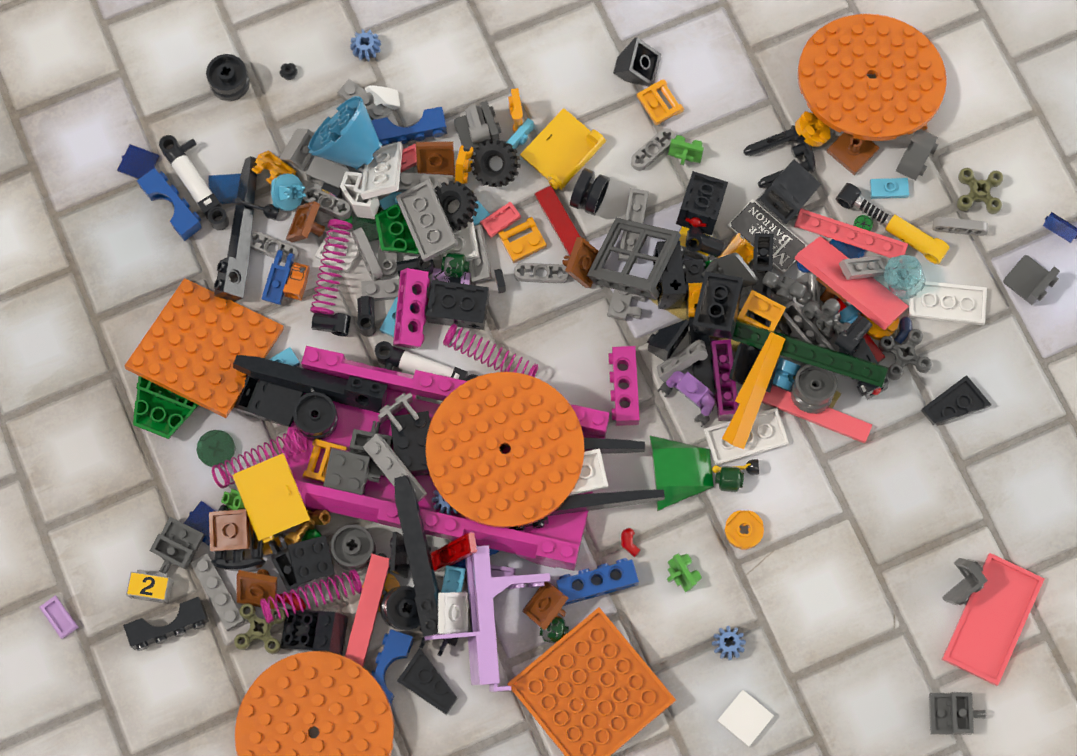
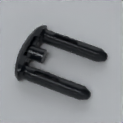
(798, 150)
(239, 561)

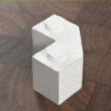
(351, 190)

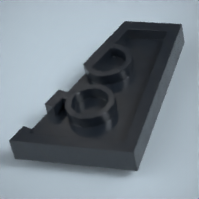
(955, 402)
(427, 683)

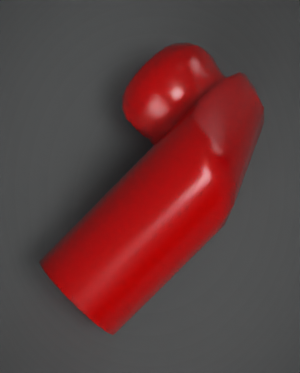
(627, 542)
(295, 601)

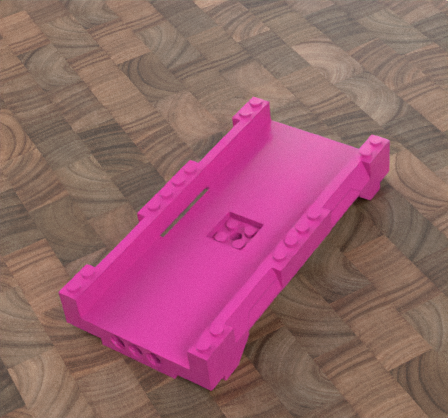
(548, 546)

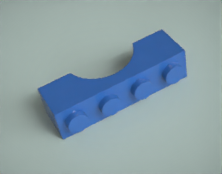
(430, 125)
(183, 220)
(396, 647)

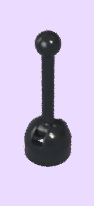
(269, 210)

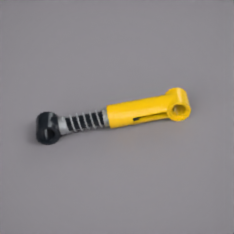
(932, 248)

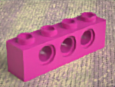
(402, 335)
(627, 356)

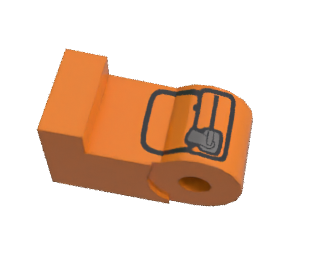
(297, 281)

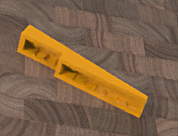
(753, 392)

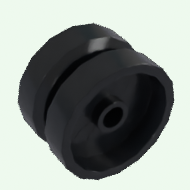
(228, 77)
(589, 191)
(311, 405)
(392, 605)

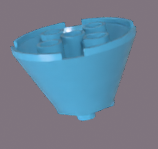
(347, 136)

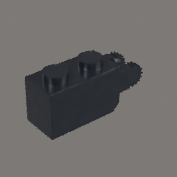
(283, 564)

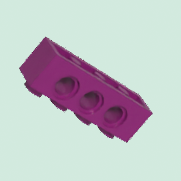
(724, 388)

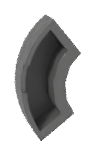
(916, 154)

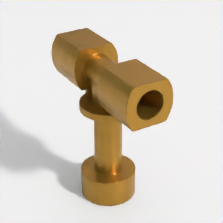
(318, 517)

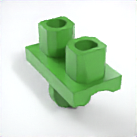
(686, 151)
(233, 500)
(680, 572)

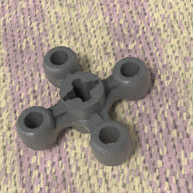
(787, 288)
(828, 318)
(911, 357)

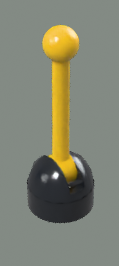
(751, 467)

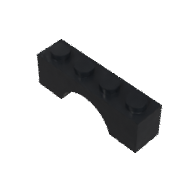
(190, 615)

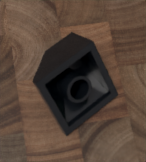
(638, 63)
(667, 339)

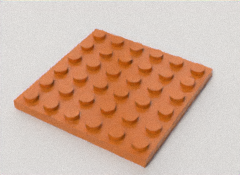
(195, 347)
(591, 689)

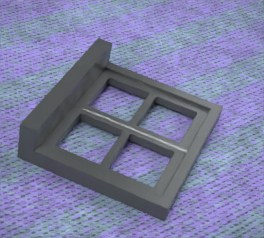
(622, 280)

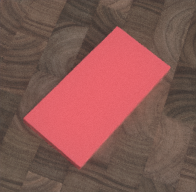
(863, 293)
(993, 620)

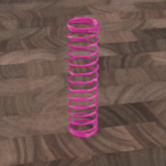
(337, 224)
(450, 334)
(292, 440)
(352, 573)

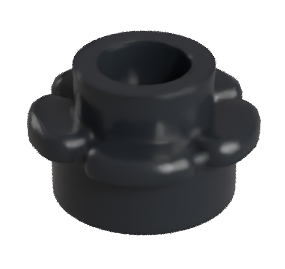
(288, 75)

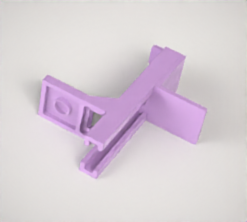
(482, 637)

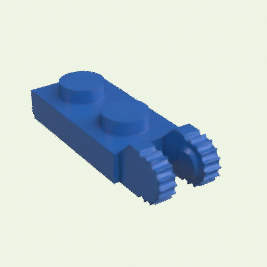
(277, 279)

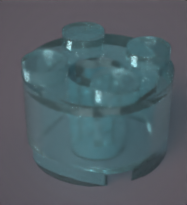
(906, 267)

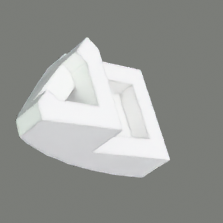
(385, 96)

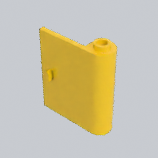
(564, 152)
(271, 497)

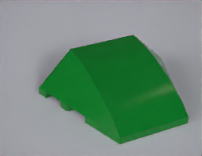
(394, 231)
(160, 409)
(680, 470)

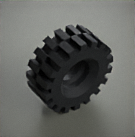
(482, 163)
(467, 206)

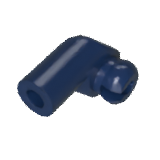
(905, 327)

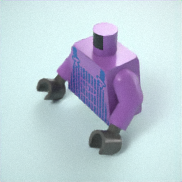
(693, 390)

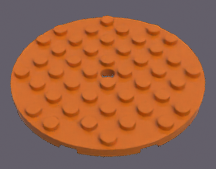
(843, 97)
(498, 486)
(320, 693)

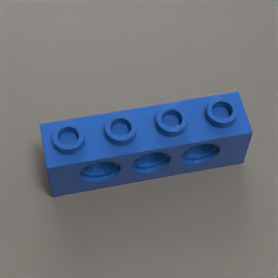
(627, 580)

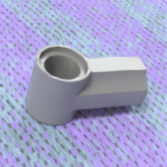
(477, 127)

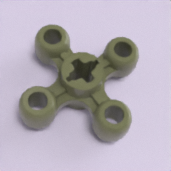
(976, 186)
(253, 632)

